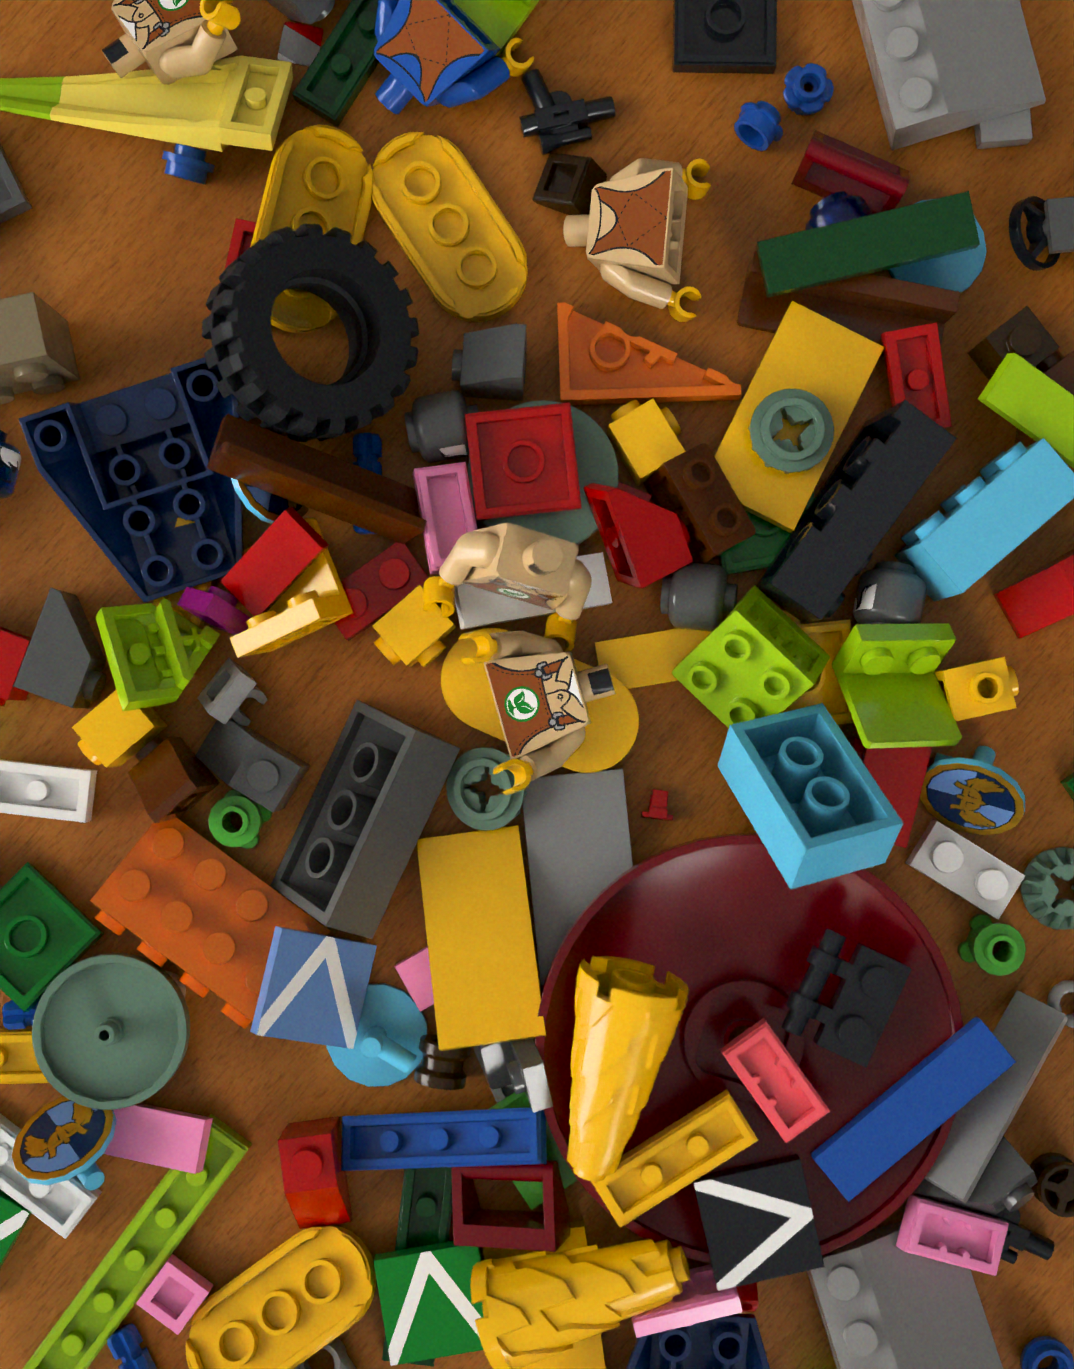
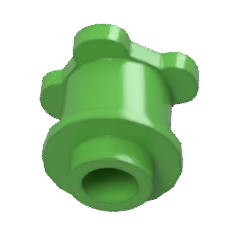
(253, 818)
(980, 943)

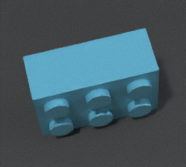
(987, 518)
(808, 795)

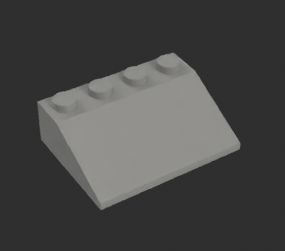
(947, 64)
(900, 1308)

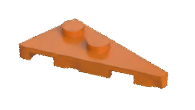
(613, 368)

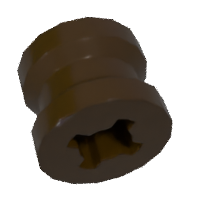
(441, 1068)
(1058, 1195)

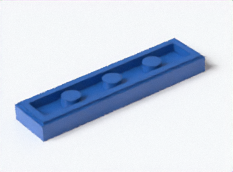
(912, 1108)
(444, 1139)

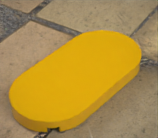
(320, 181)
(449, 226)
(606, 738)
(285, 1304)

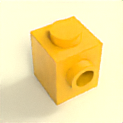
(644, 437)
(411, 633)
(979, 688)
(116, 735)

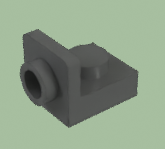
(518, 1065)

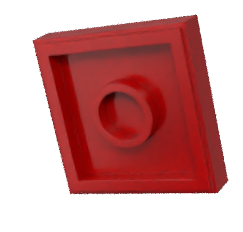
(523, 461)

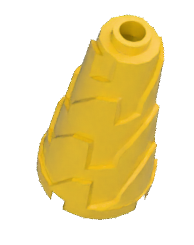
(617, 1050)
(548, 1302)

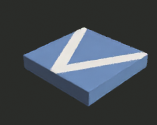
(313, 988)

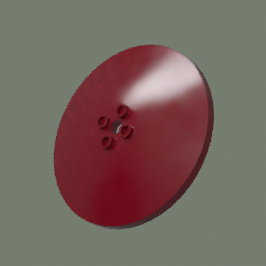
(741, 945)

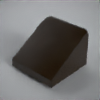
(568, 183)

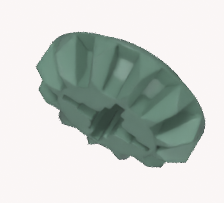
(798, 408)
(470, 803)
(1040, 891)

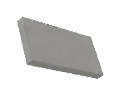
(573, 848)

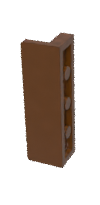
(861, 303)
(315, 480)

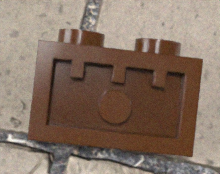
(703, 500)

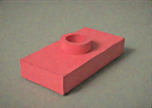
(774, 1080)

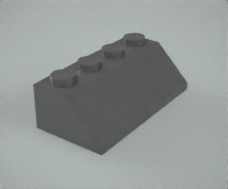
(364, 820)

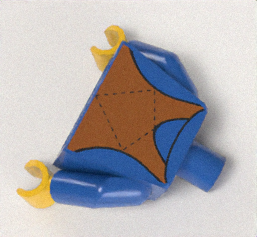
(437, 55)

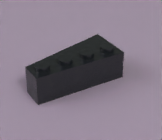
(854, 511)

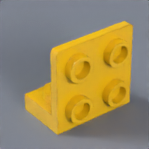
(305, 607)

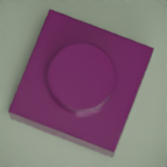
(215, 609)

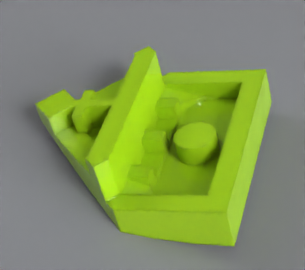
(151, 652)

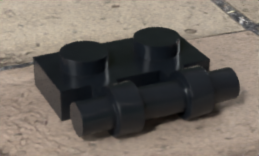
(860, 1003)

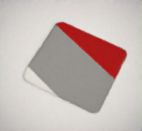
(299, 43)

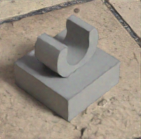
(227, 692)

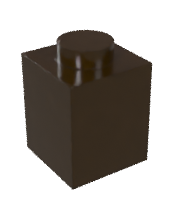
(1018, 335)

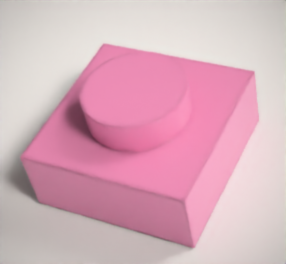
(175, 1294)

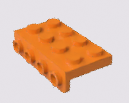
(199, 914)

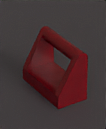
(836, 167)
(505, 1227)

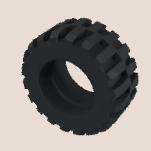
(361, 295)

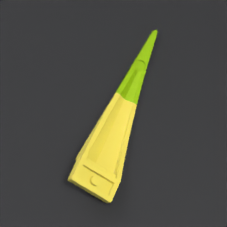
(230, 105)

